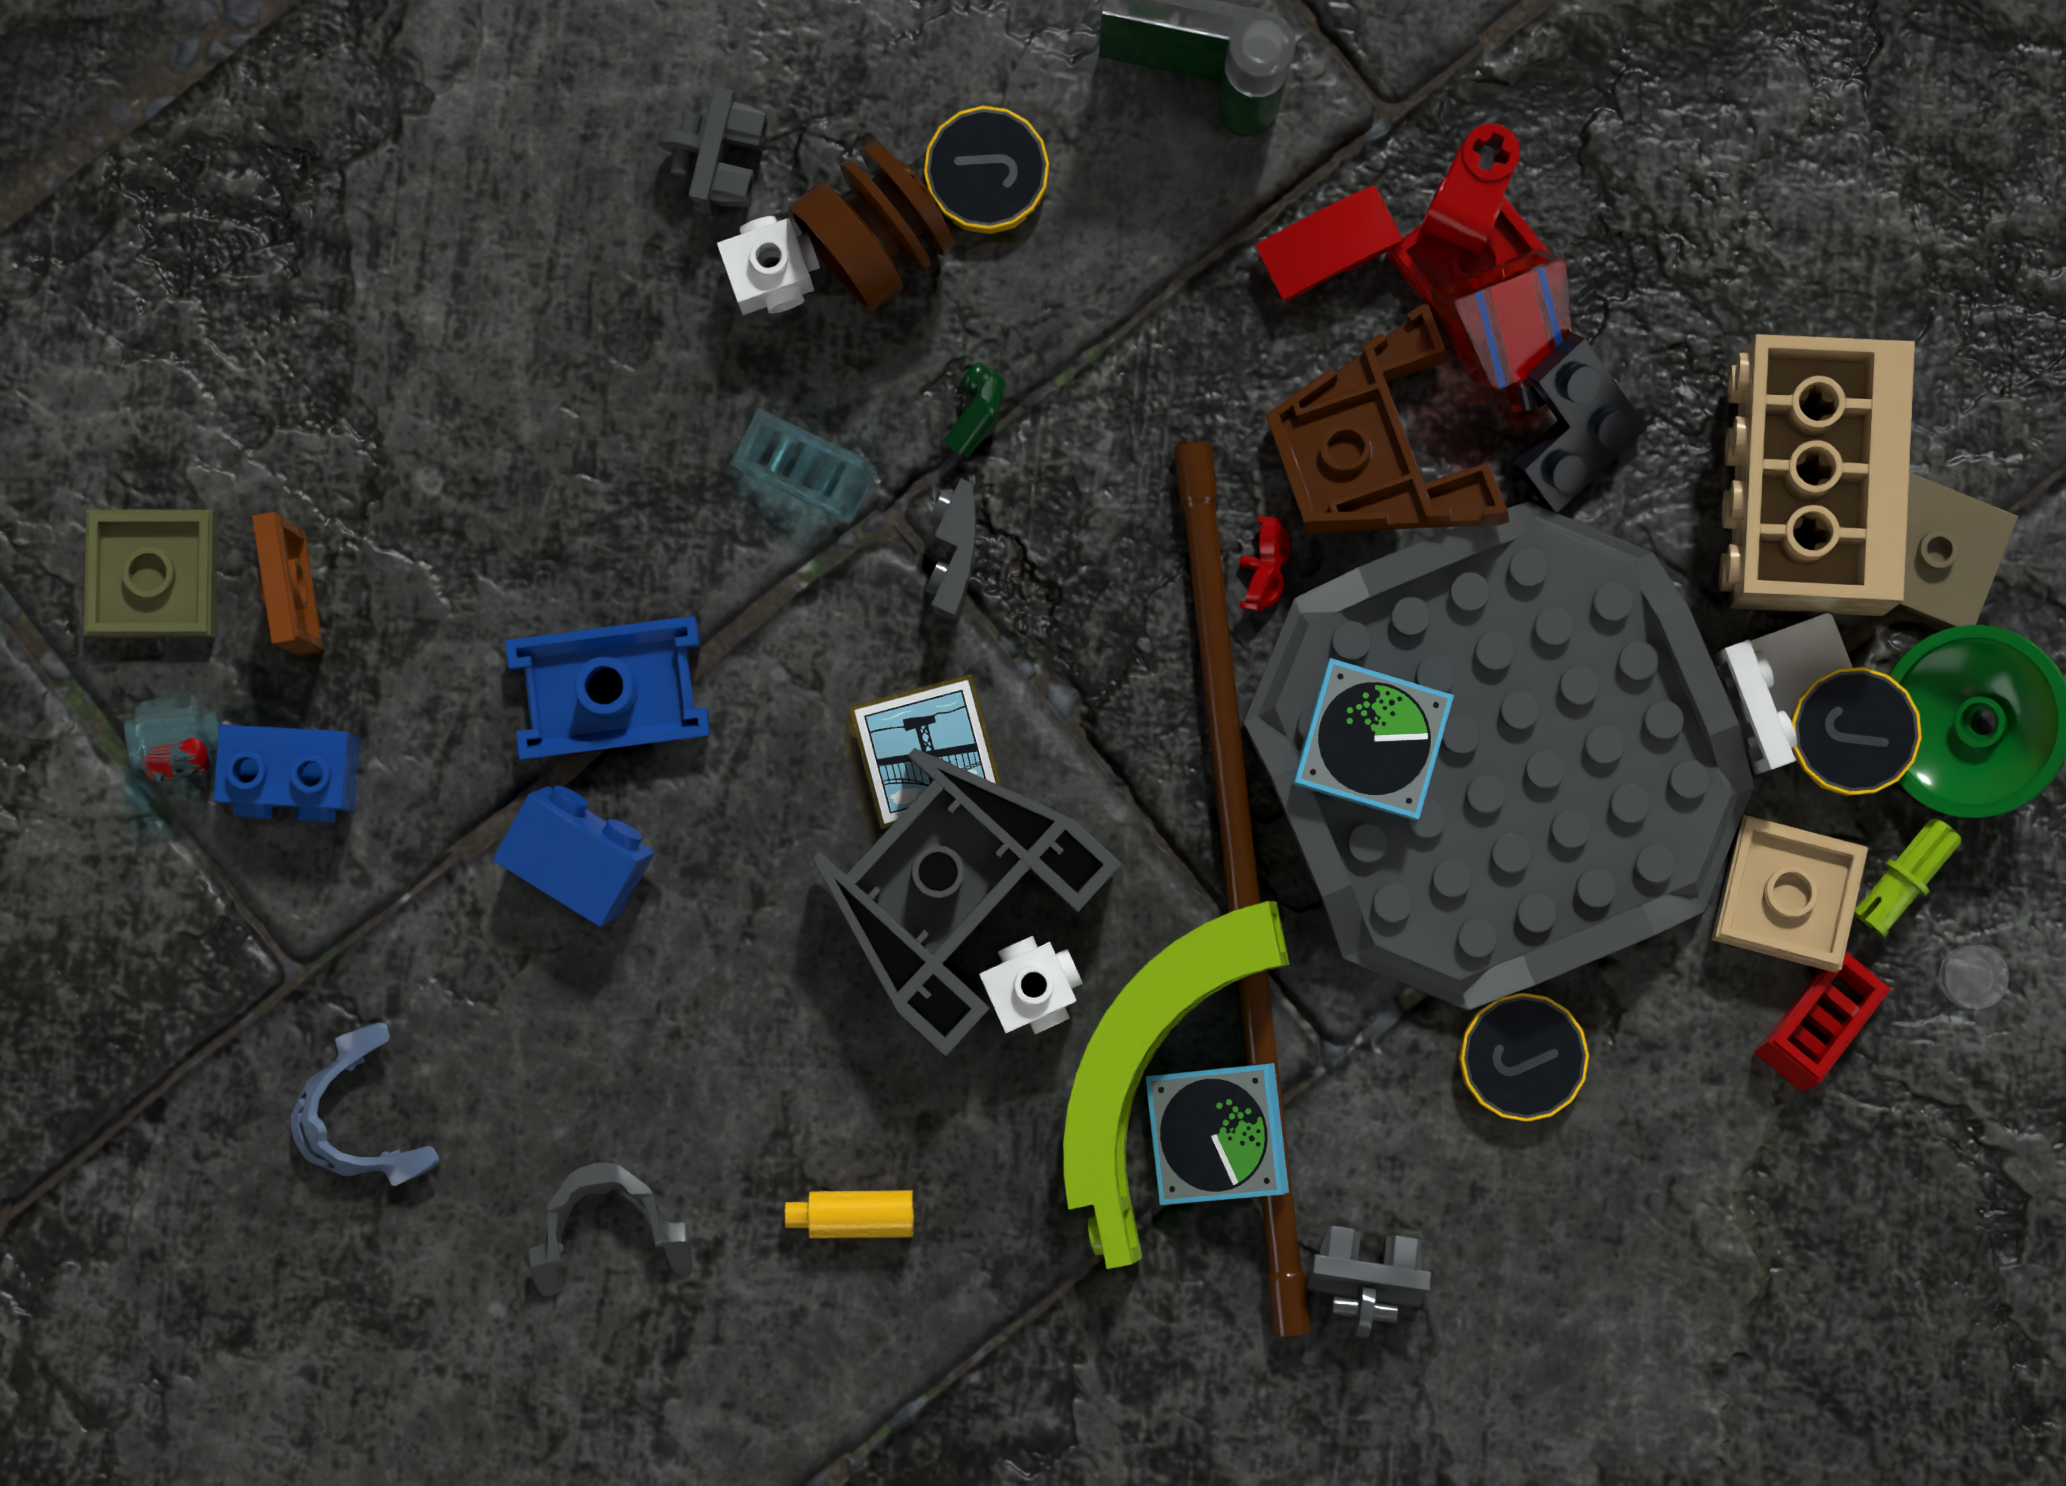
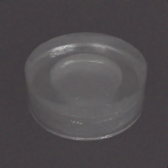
(1974, 976)

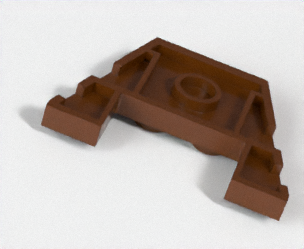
(1352, 454)

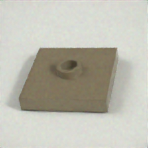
(1951, 552)

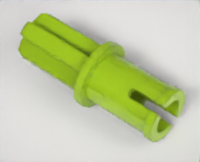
(1908, 876)

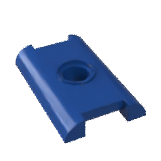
(654, 698)

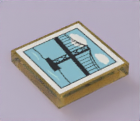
(934, 719)

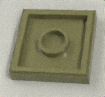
(150, 574)

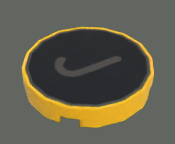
(986, 169)
(1856, 731)
(1523, 1057)

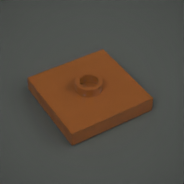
(287, 585)

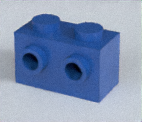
(286, 769)
(574, 854)

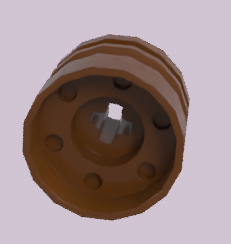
(873, 225)

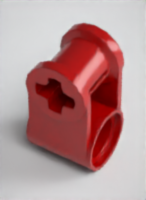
(1469, 195)

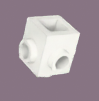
(757, 246)
(1005, 989)

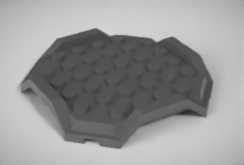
(1576, 770)

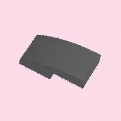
(956, 532)

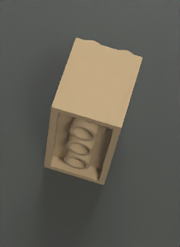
(1859, 465)

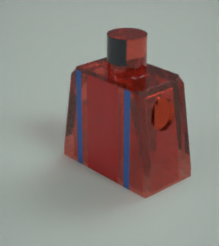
(1507, 321)

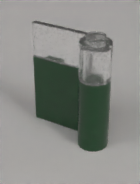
(1212, 41)

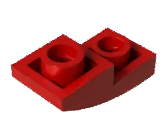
(1329, 243)

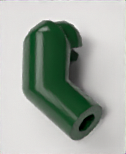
(981, 412)

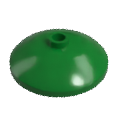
(1953, 682)

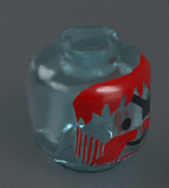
(172, 738)

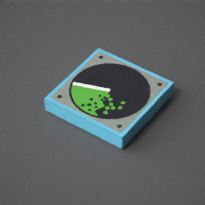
(1372, 739)
(1217, 1134)

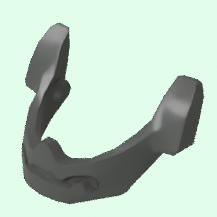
(601, 1179)

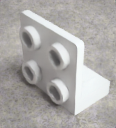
(1770, 676)

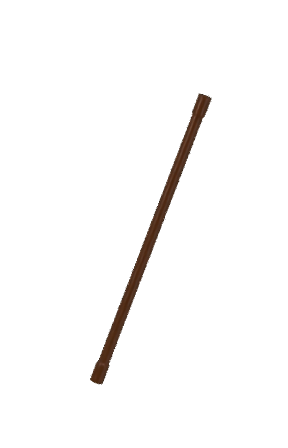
(1198, 497)

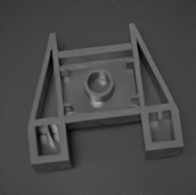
(941, 877)

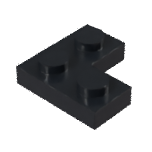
(1591, 424)

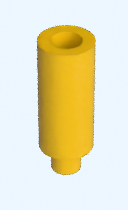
(854, 1214)

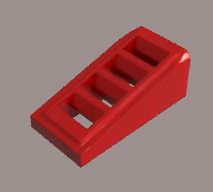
(1793, 1063)

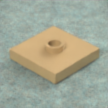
(1790, 893)

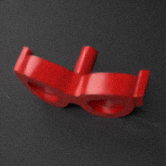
(1267, 581)

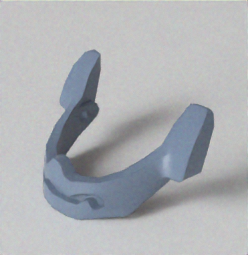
(311, 1134)

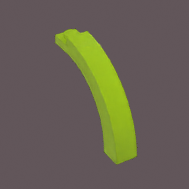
(1122, 1048)

